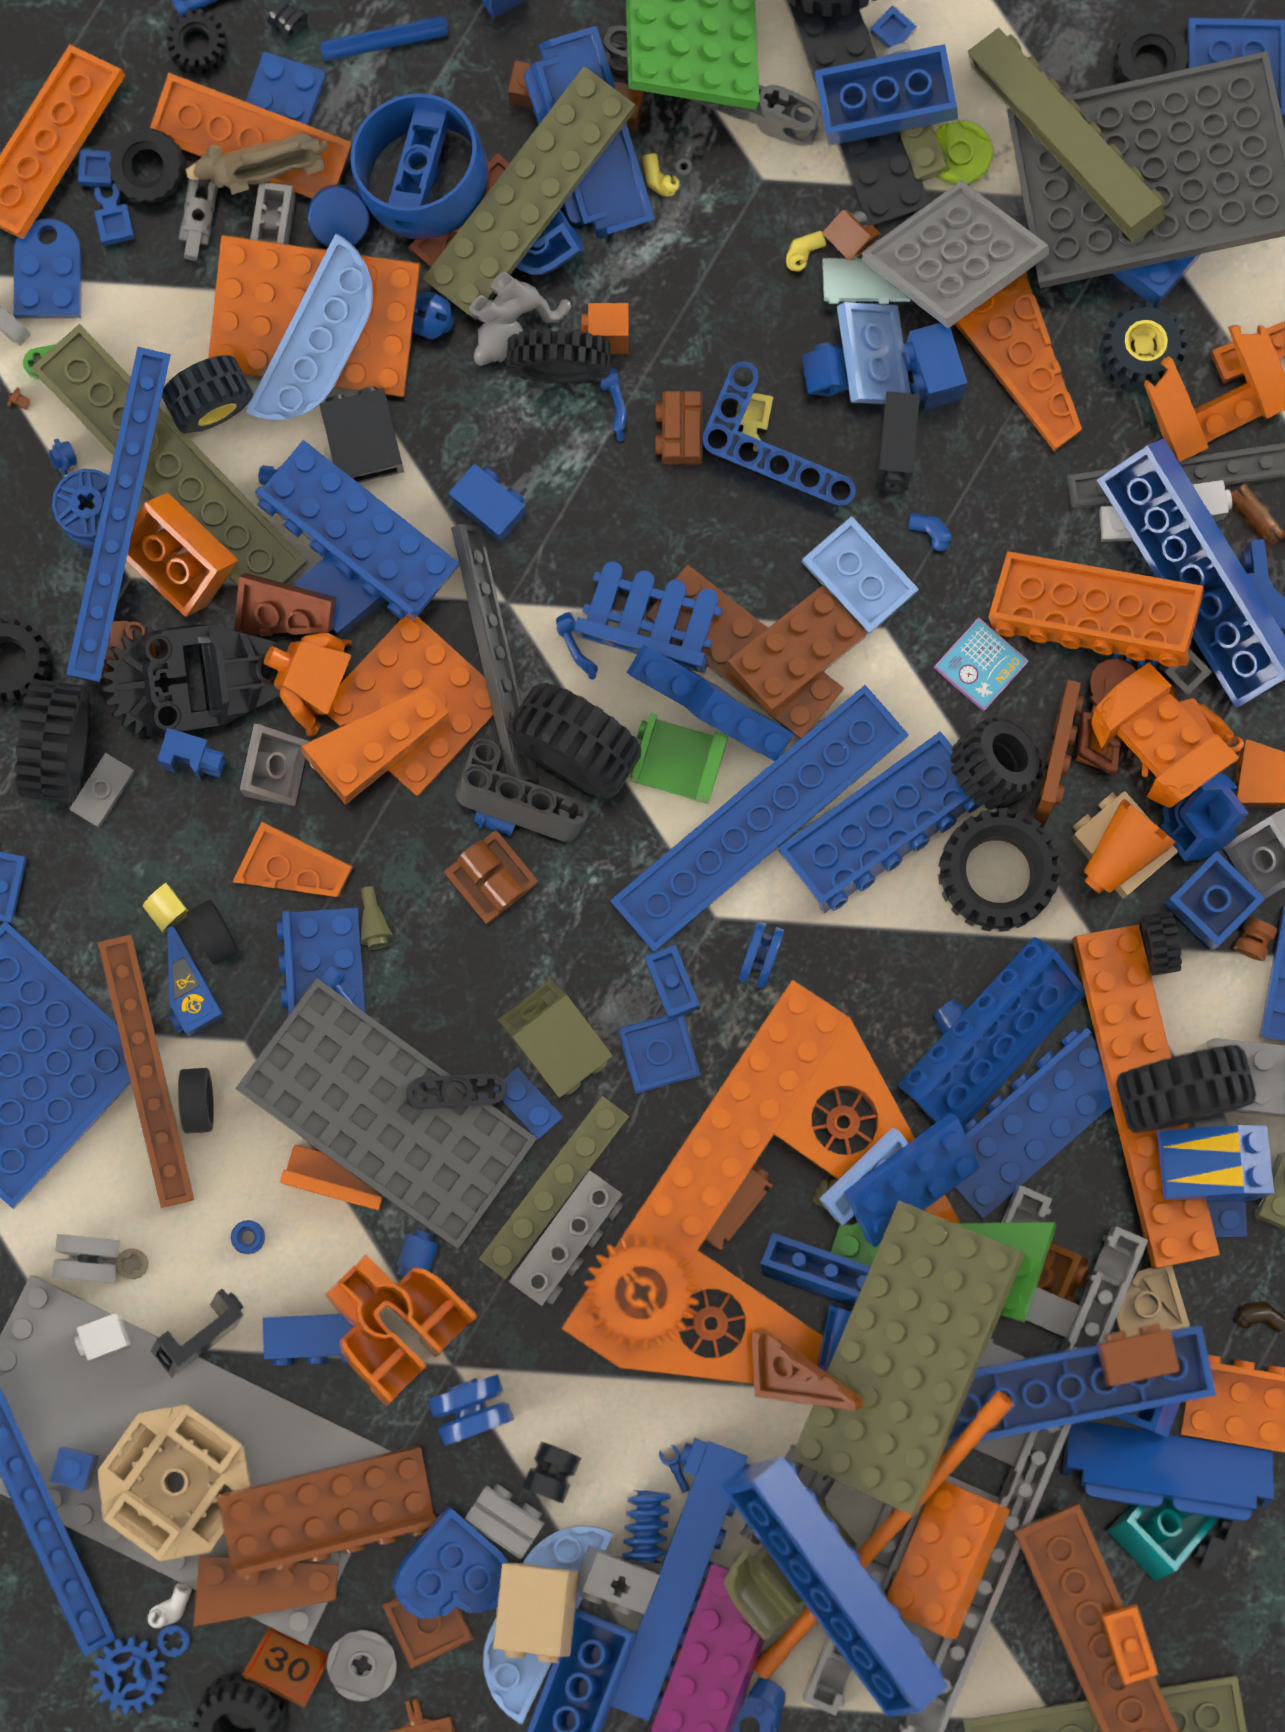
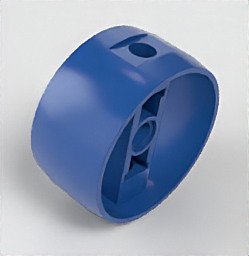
(426, 122)

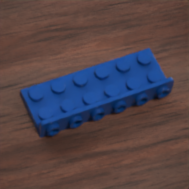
(356, 531)
(878, 825)
(317, 942)
(994, 1034)
(1035, 1121)

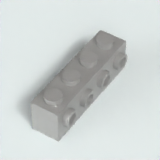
(566, 1239)

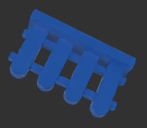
(627, 635)

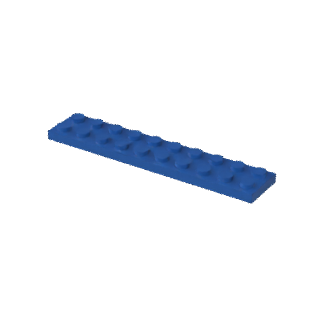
(759, 818)

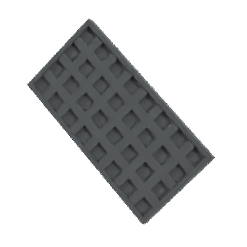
(344, 1089)

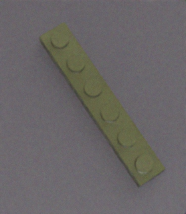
(554, 1188)

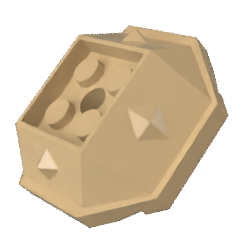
(137, 1489)

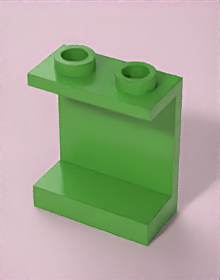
(678, 759)

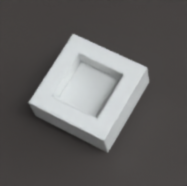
(1112, 526)

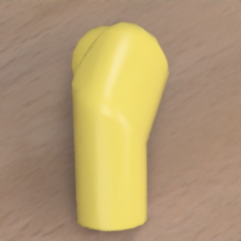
(656, 180)
(800, 250)

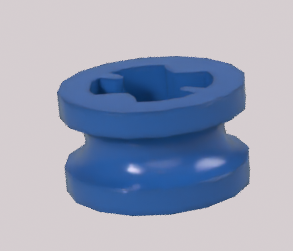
(176, 1651)

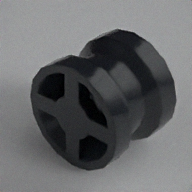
(287, 18)

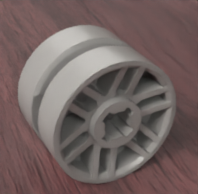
(85, 1258)

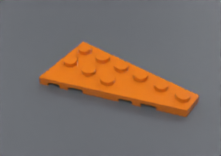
(1018, 350)

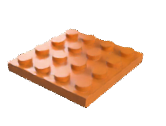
(402, 664)

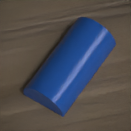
(586, 1682)

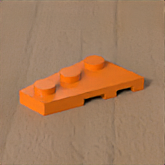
(291, 864)

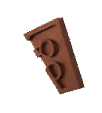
(278, 607)

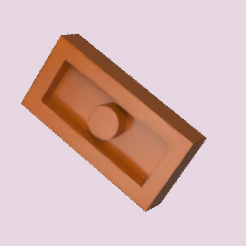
(1129, 1644)

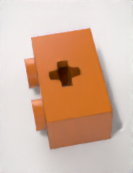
(610, 323)

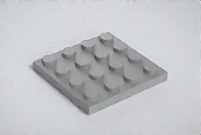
(955, 253)

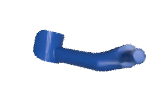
(613, 384)
(565, 626)

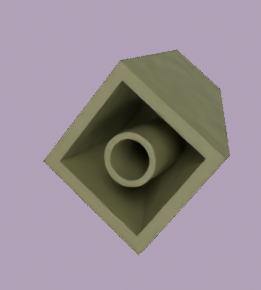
(555, 1038)

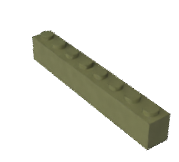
(1067, 134)

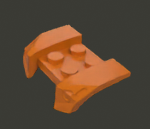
(1161, 735)

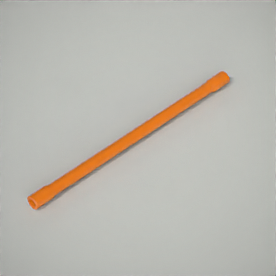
(986, 1419)

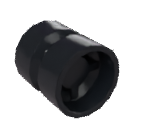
(546, 1483)

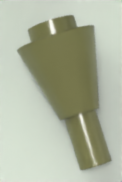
(375, 930)

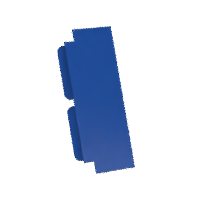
(614, 188)
(1149, 1467)

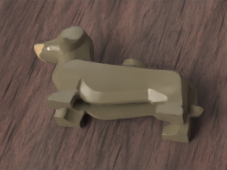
(258, 162)

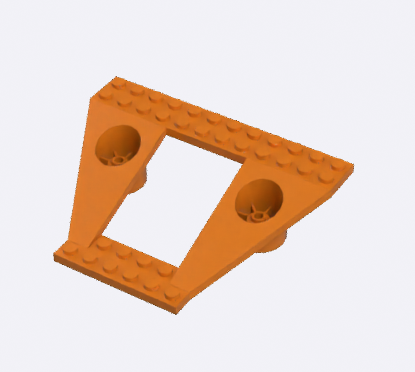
(789, 1065)

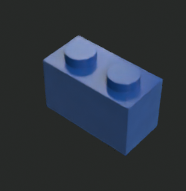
(488, 502)

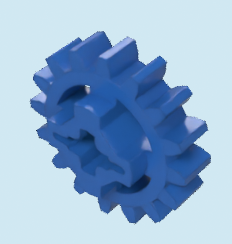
(115, 1667)

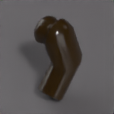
(1260, 1312)

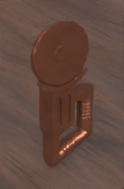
(1102, 681)

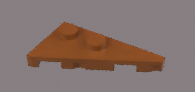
(788, 1376)

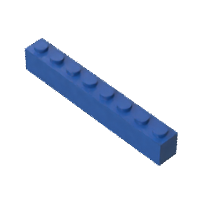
(679, 1579)

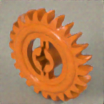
(662, 1320)

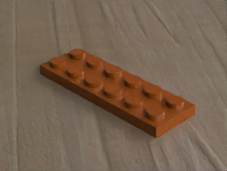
(734, 632)

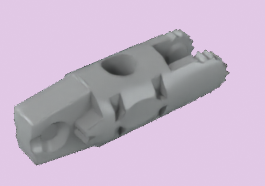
(195, 231)

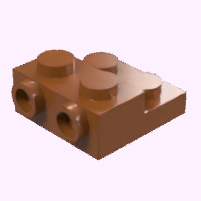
(1063, 1272)

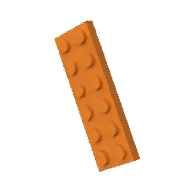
(207, 118)
(52, 135)

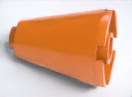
(1125, 848)

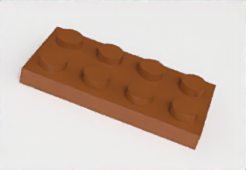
(796, 649)

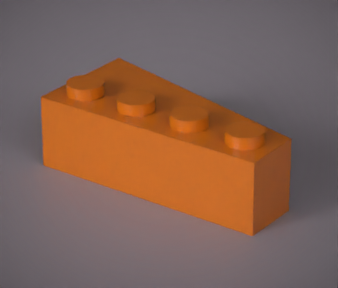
(374, 743)

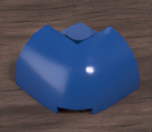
(553, 248)

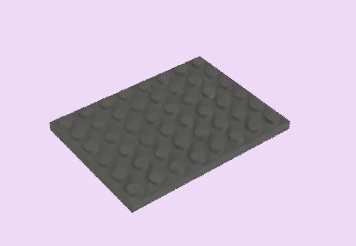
(1198, 137)

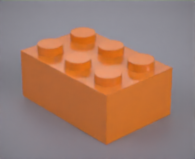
(178, 555)

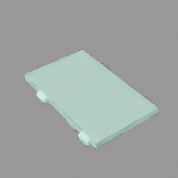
(856, 282)

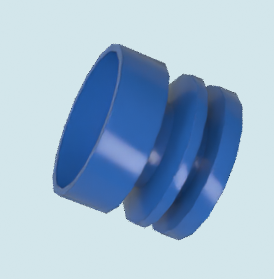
(67, 503)

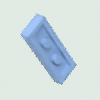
(835, 1199)

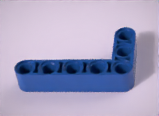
(766, 451)

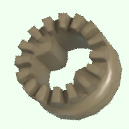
(136, 1273)

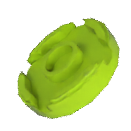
(962, 162)

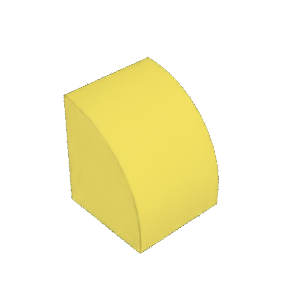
(165, 908)

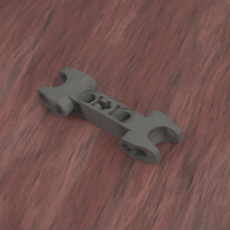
(773, 116)

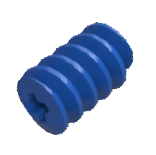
(646, 1526)

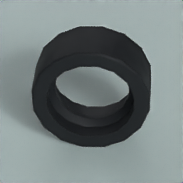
(195, 1100)

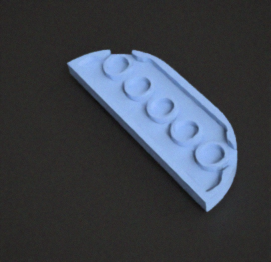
(317, 336)
(517, 1680)

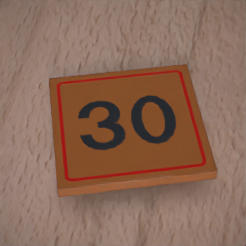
(286, 1666)

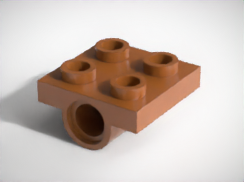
(490, 876)

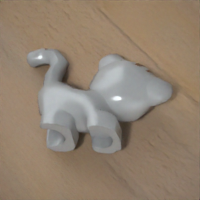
(501, 315)

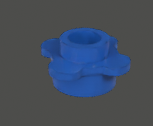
(62, 456)

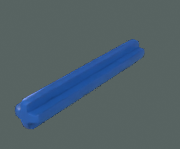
(384, 38)

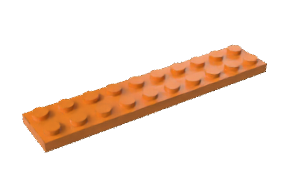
(1130, 1036)

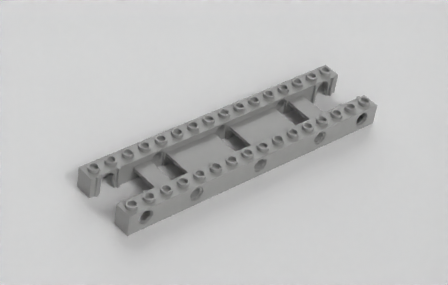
(1032, 1463)

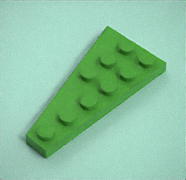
(1028, 1238)

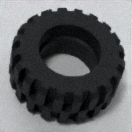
(574, 740)
(1186, 1088)

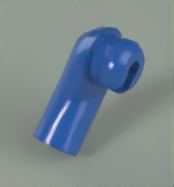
(934, 527)

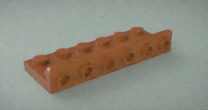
(326, 1512)

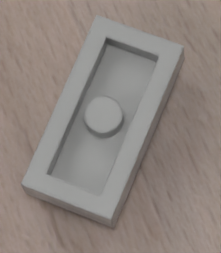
(102, 790)

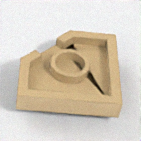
(1150, 1300)

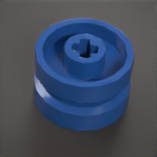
(470, 1409)

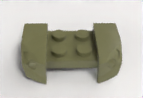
(763, 1590)

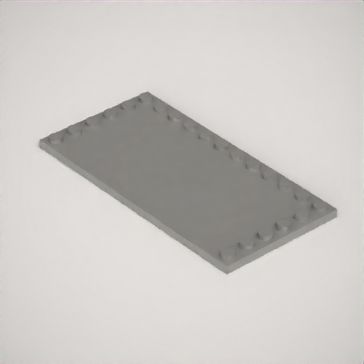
(92, 1403)

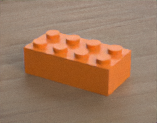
(947, 1558)

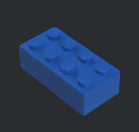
(886, 94)

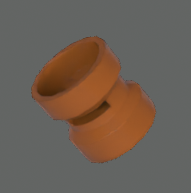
(1255, 939)

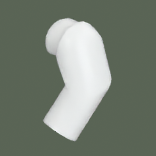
(171, 1609)

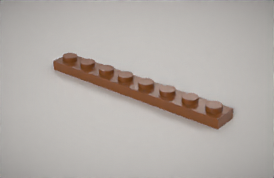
(146, 1071)

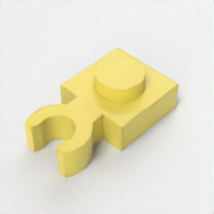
(756, 415)

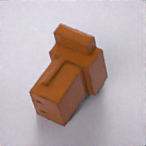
(18, 400)

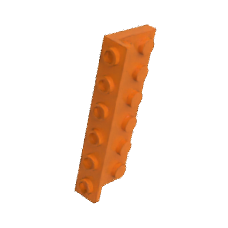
(1096, 609)
(1245, 1407)

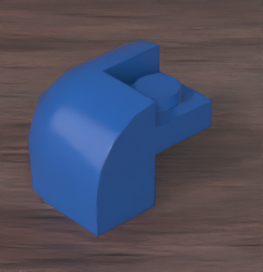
(1205, 819)

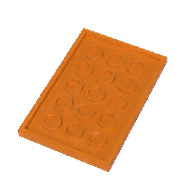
(263, 287)

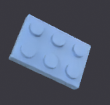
(872, 351)
(860, 575)

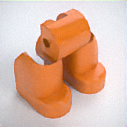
(418, 1300)

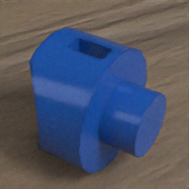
(436, 316)

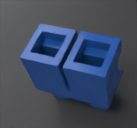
(191, 752)

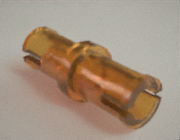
(1258, 514)

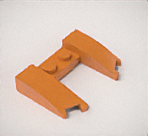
(1189, 428)

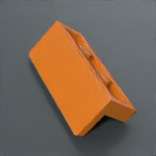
(321, 1175)

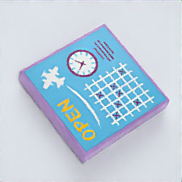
(981, 664)

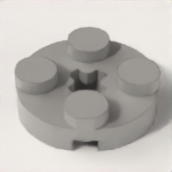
(343, 1673)

